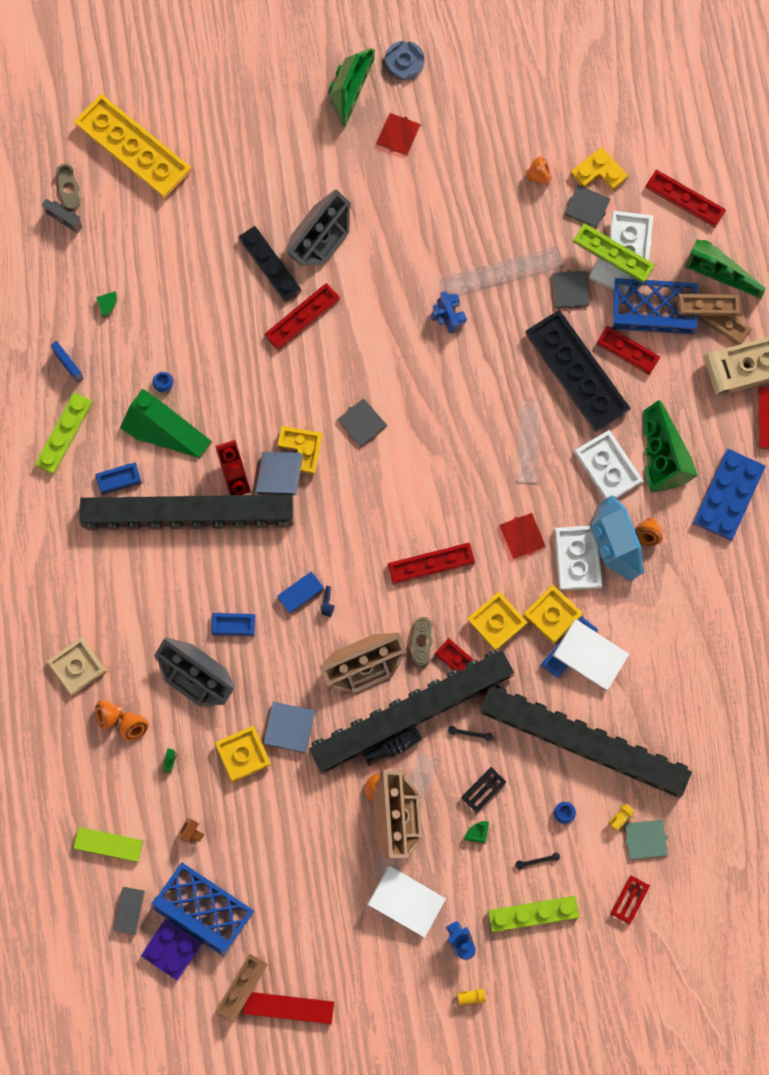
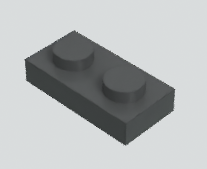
(66, 218)

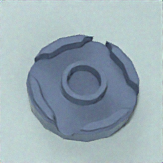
(404, 60)

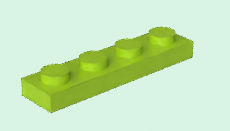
(613, 253)
(64, 433)
(533, 914)

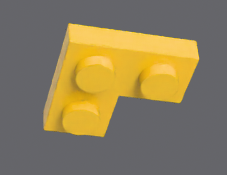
(599, 165)
(305, 442)

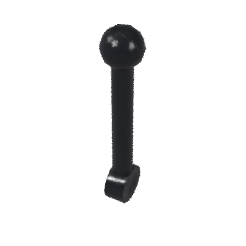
(452, 730)
(520, 864)

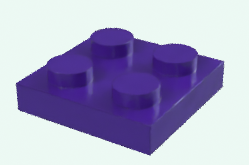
(171, 949)

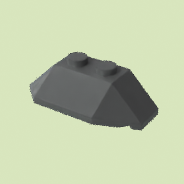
(321, 230)
(194, 673)

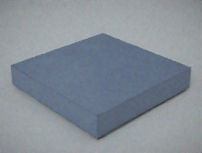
(279, 473)
(289, 727)

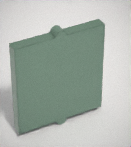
(646, 839)

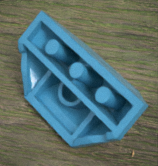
(617, 539)

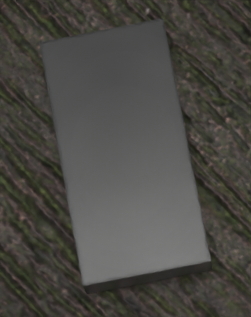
(129, 910)

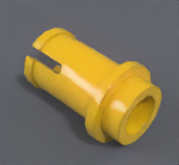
(621, 817)
(472, 997)

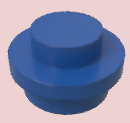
(163, 382)
(564, 812)

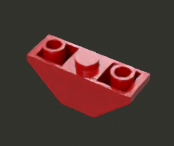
(232, 468)

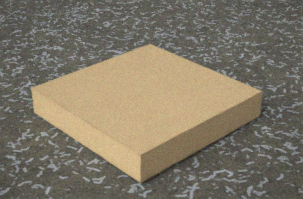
(76, 666)

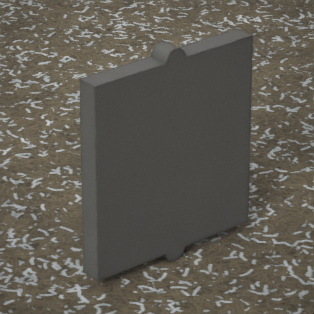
(587, 206)
(570, 289)
(362, 422)

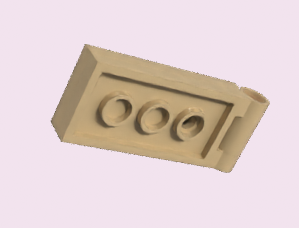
(728, 369)

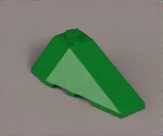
(716, 265)
(158, 424)
(666, 453)

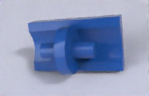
(445, 314)
(461, 941)

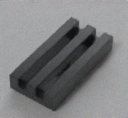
(470, 803)

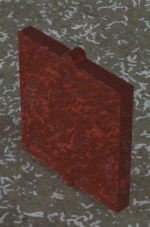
(398, 134)
(522, 535)

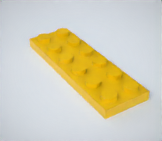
(132, 146)

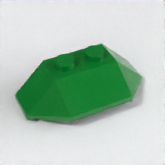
(349, 83)

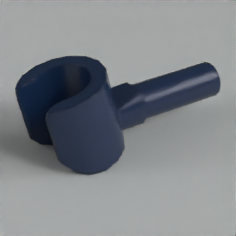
(327, 609)

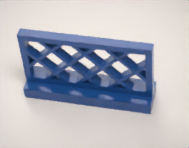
(652, 323)
(189, 923)

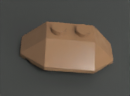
(364, 662)
(397, 815)

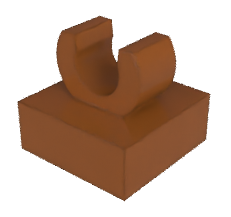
(189, 831)

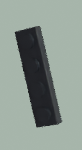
(269, 264)

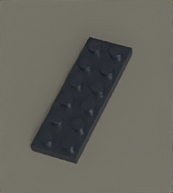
(577, 371)

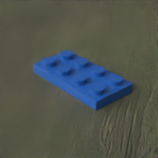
(729, 494)

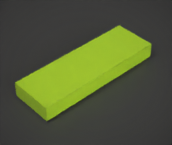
(108, 844)

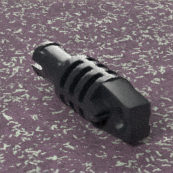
(393, 746)

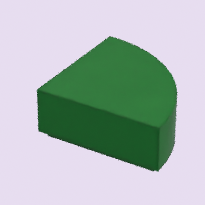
(107, 303)
(169, 761)
(478, 832)

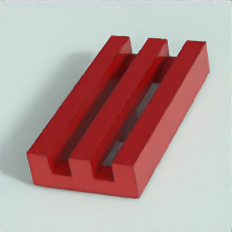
(622, 916)

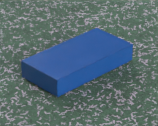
(67, 362)
(118, 478)
(300, 592)
(233, 624)

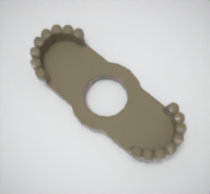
(66, 176)
(421, 655)

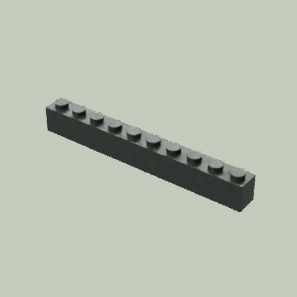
(186, 511)
(411, 711)
(586, 742)

